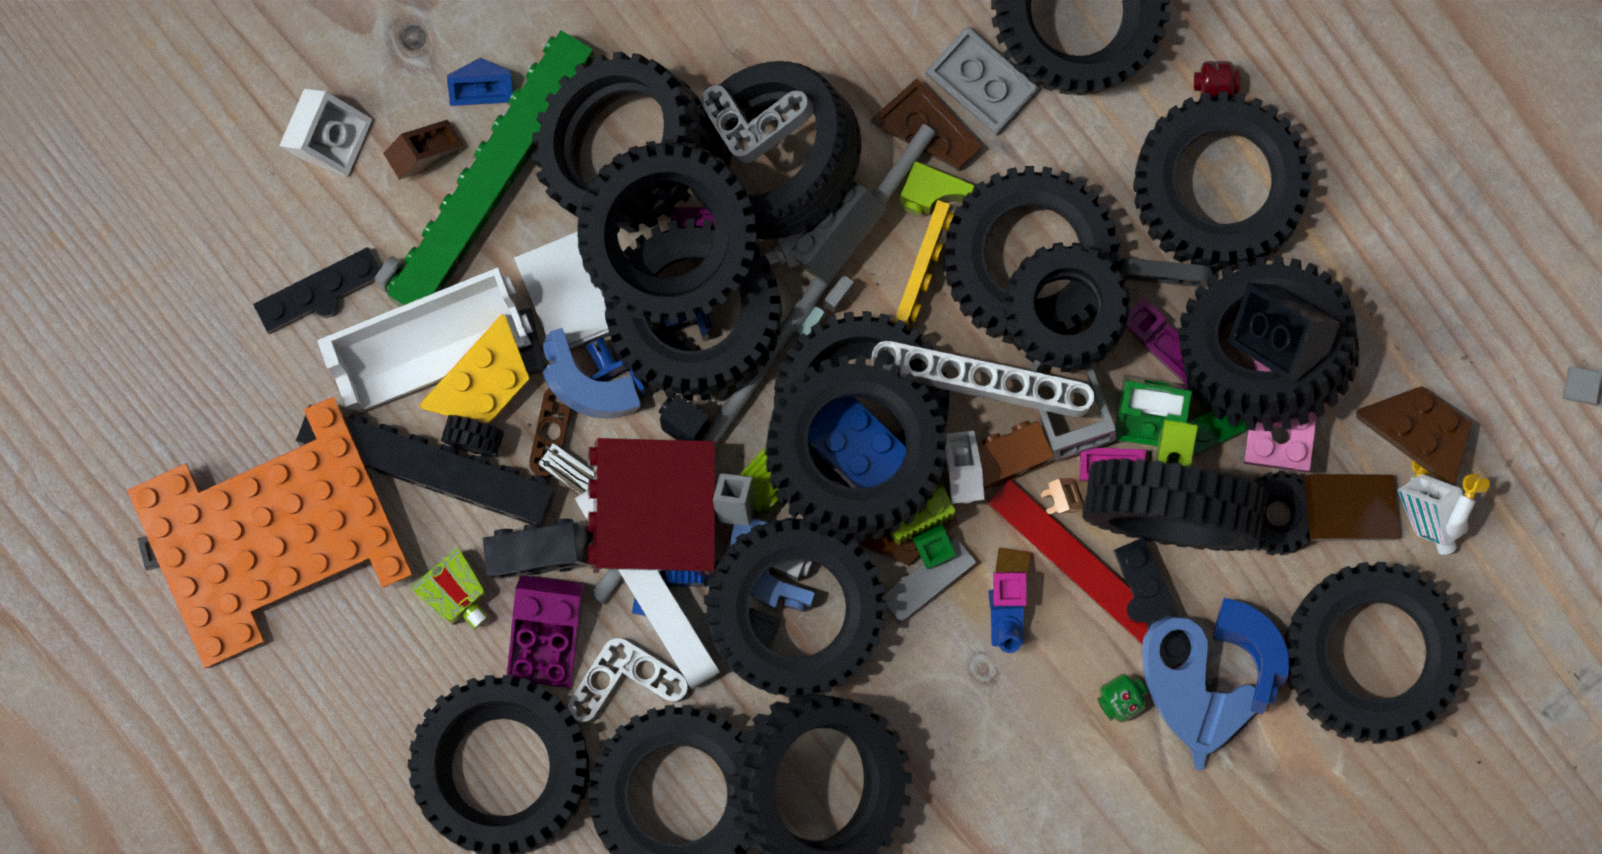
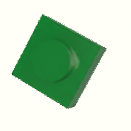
(934, 546)

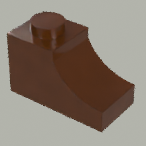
(421, 148)

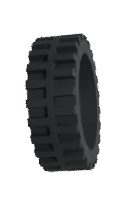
(578, 105)
(769, 741)

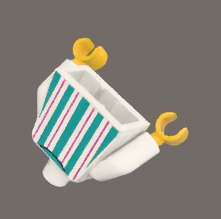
(1440, 509)

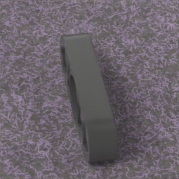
(1165, 272)

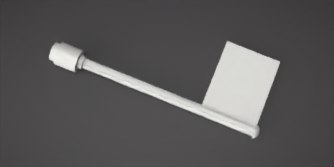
(569, 299)

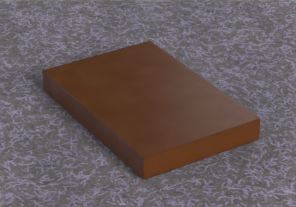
(1351, 507)

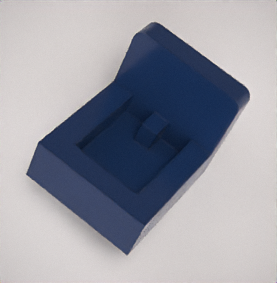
(702, 321)

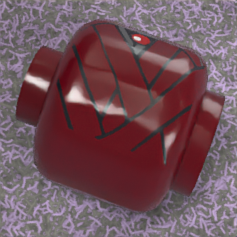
(1217, 77)

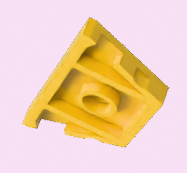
(482, 379)

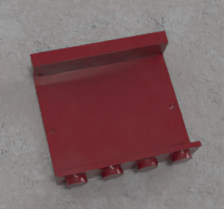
(652, 505)

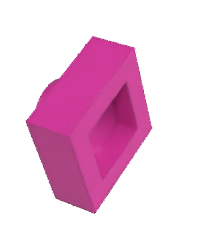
(1009, 588)

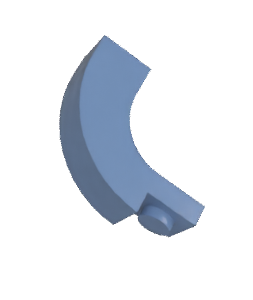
(578, 391)
(770, 590)

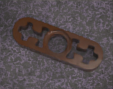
(538, 453)

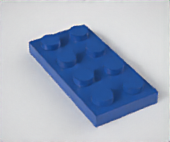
(855, 444)

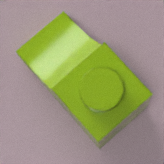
(928, 186)

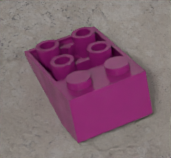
(545, 630)

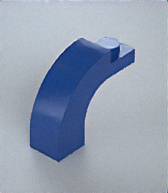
(1258, 636)

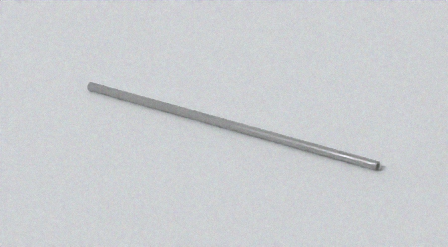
(788, 329)

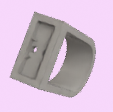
(1083, 438)

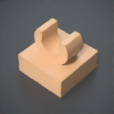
(1064, 496)

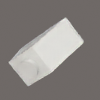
(964, 468)

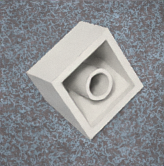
(325, 131)

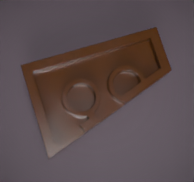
(917, 107)

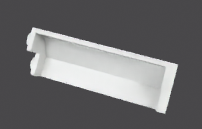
(418, 340)

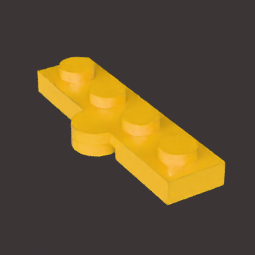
(929, 252)

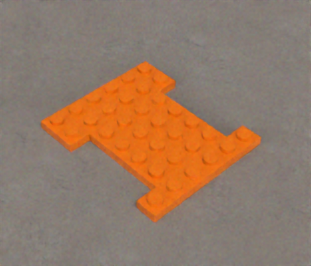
(266, 533)

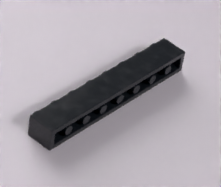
(446, 471)

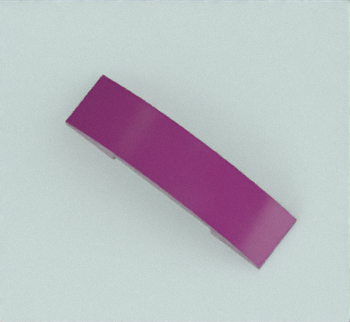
(1157, 336)

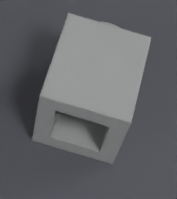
(734, 499)

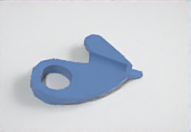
(1195, 716)

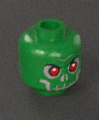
(1122, 698)

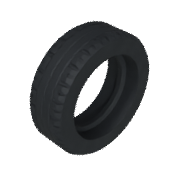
(833, 159)

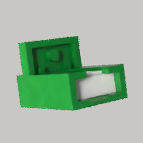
(1145, 407)

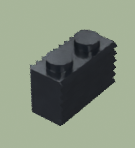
(682, 419)

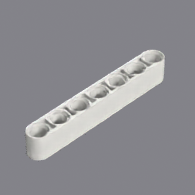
(998, 375)
(666, 618)

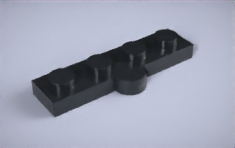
(318, 291)
(1151, 599)

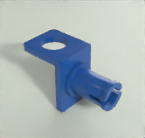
(607, 364)
(1006, 626)

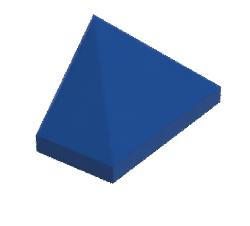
(479, 84)

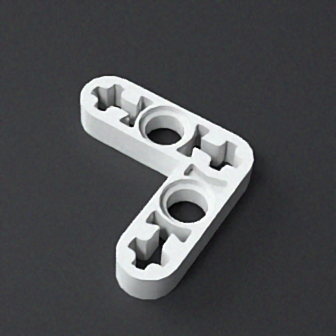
(628, 668)

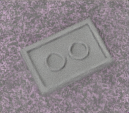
(981, 80)

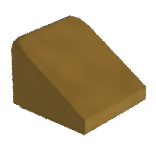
(1012, 560)

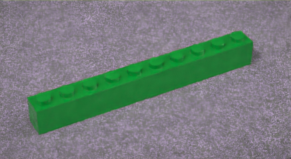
(489, 176)

